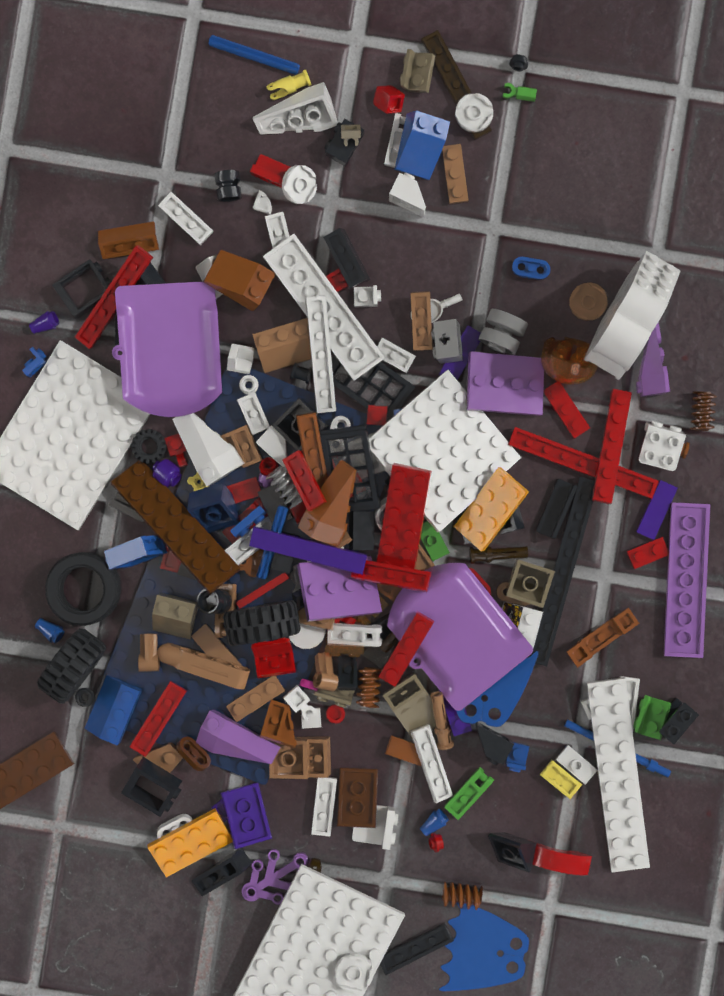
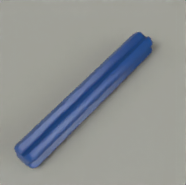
(268, 555)

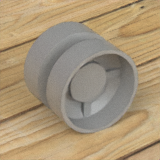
(501, 337)

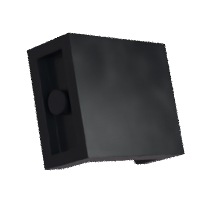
(678, 720)

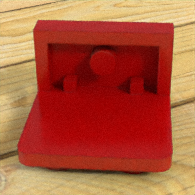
(273, 657)

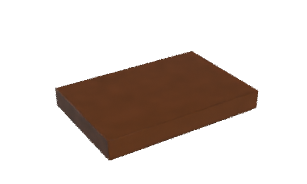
(357, 798)

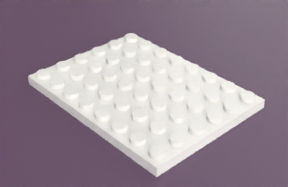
(68, 436)
(313, 931)

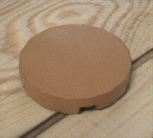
(588, 301)

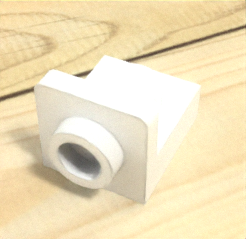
(366, 296)

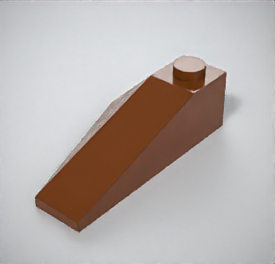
(329, 520)

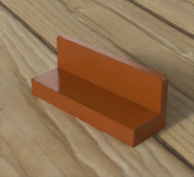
(122, 240)

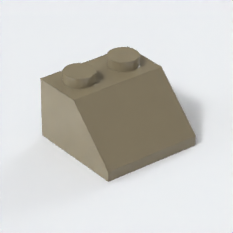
(529, 583)

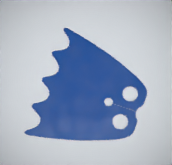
(502, 695)
(476, 948)

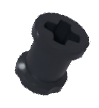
(301, 373)

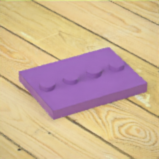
(505, 384)
(334, 594)

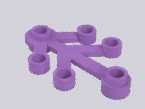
(271, 878)

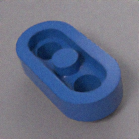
(531, 268)

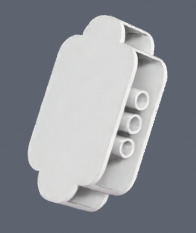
(633, 315)

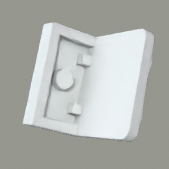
(662, 445)
(382, 833)

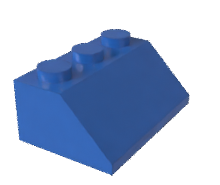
(113, 710)

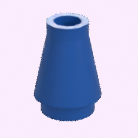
(50, 630)
(434, 822)

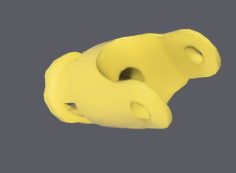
(289, 85)

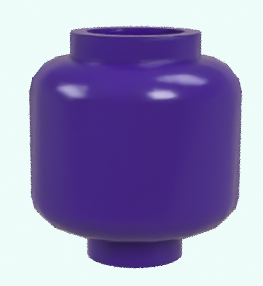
(166, 473)

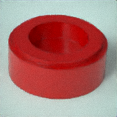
(335, 713)

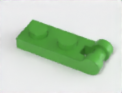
(468, 793)

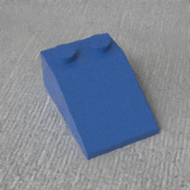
(421, 144)

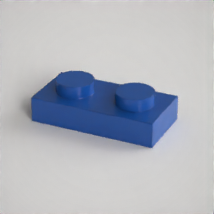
(242, 527)

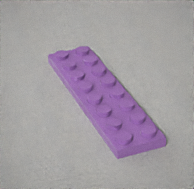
(686, 580)

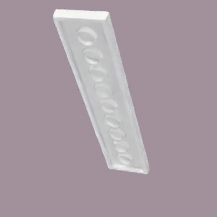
(618, 774)

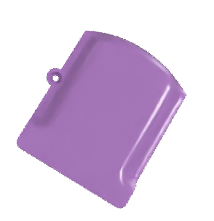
(168, 347)
(470, 635)

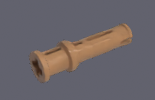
(442, 727)

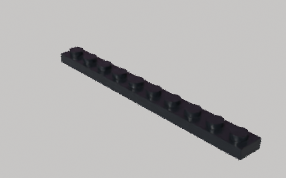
(564, 569)

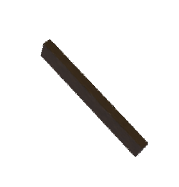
(449, 72)

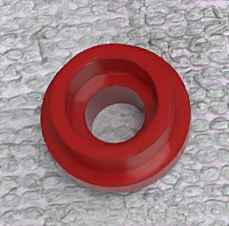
(265, 463)
(436, 842)

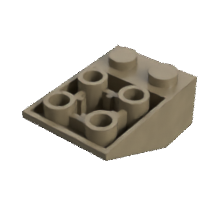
(411, 703)

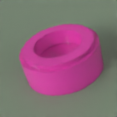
(308, 684)

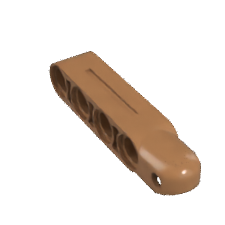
(203, 666)

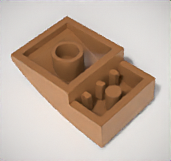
(306, 760)

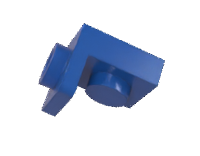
(34, 365)
(517, 757)

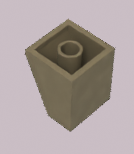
(174, 615)

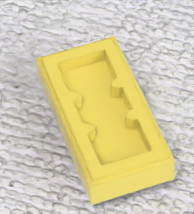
(560, 779)

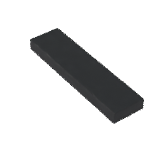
(416, 948)

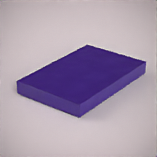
(246, 815)

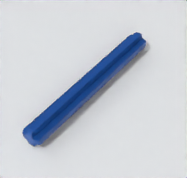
(254, 54)

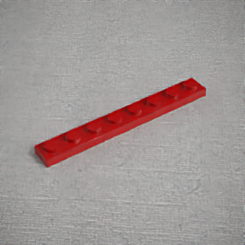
(579, 461)

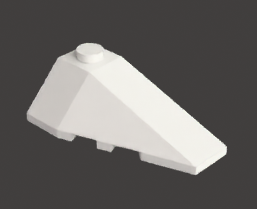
(303, 111)
(207, 450)

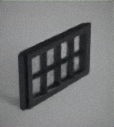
(376, 387)
(353, 447)

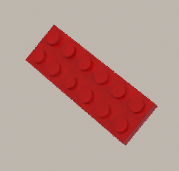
(404, 515)

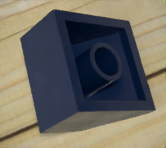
(213, 507)

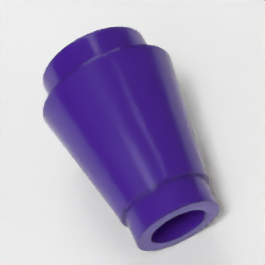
(45, 322)

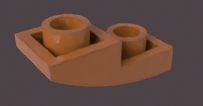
(403, 750)

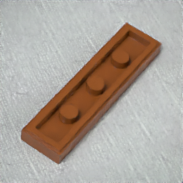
(312, 446)

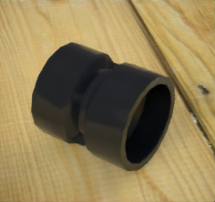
(228, 185)
(214, 603)

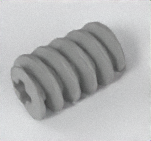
(285, 485)

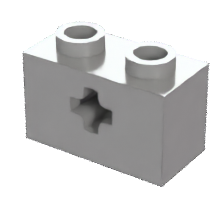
(453, 350)

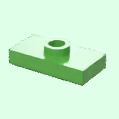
(433, 542)

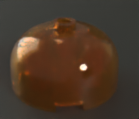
(562, 368)

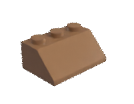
(283, 345)

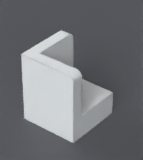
(240, 359)

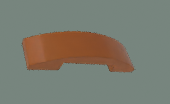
(602, 636)

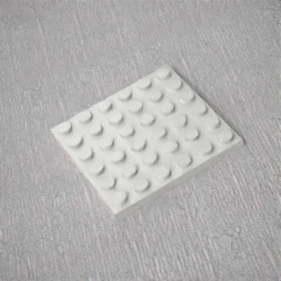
(450, 441)

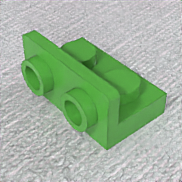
(651, 717)

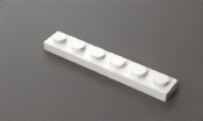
(320, 354)

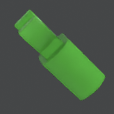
(520, 92)

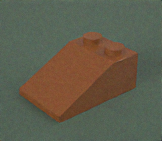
(239, 279)

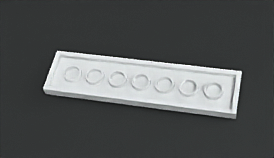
(305, 279)

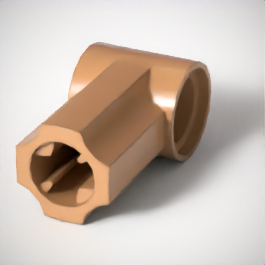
(148, 657)
(324, 676)

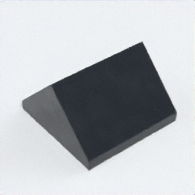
(513, 850)

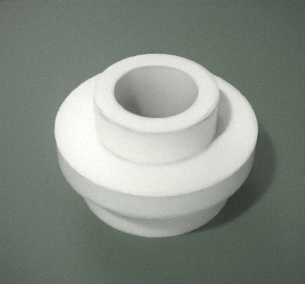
(244, 380)

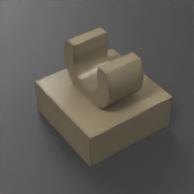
(349, 132)

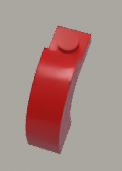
(561, 860)

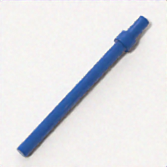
(650, 765)

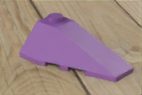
(653, 376)
(229, 738)

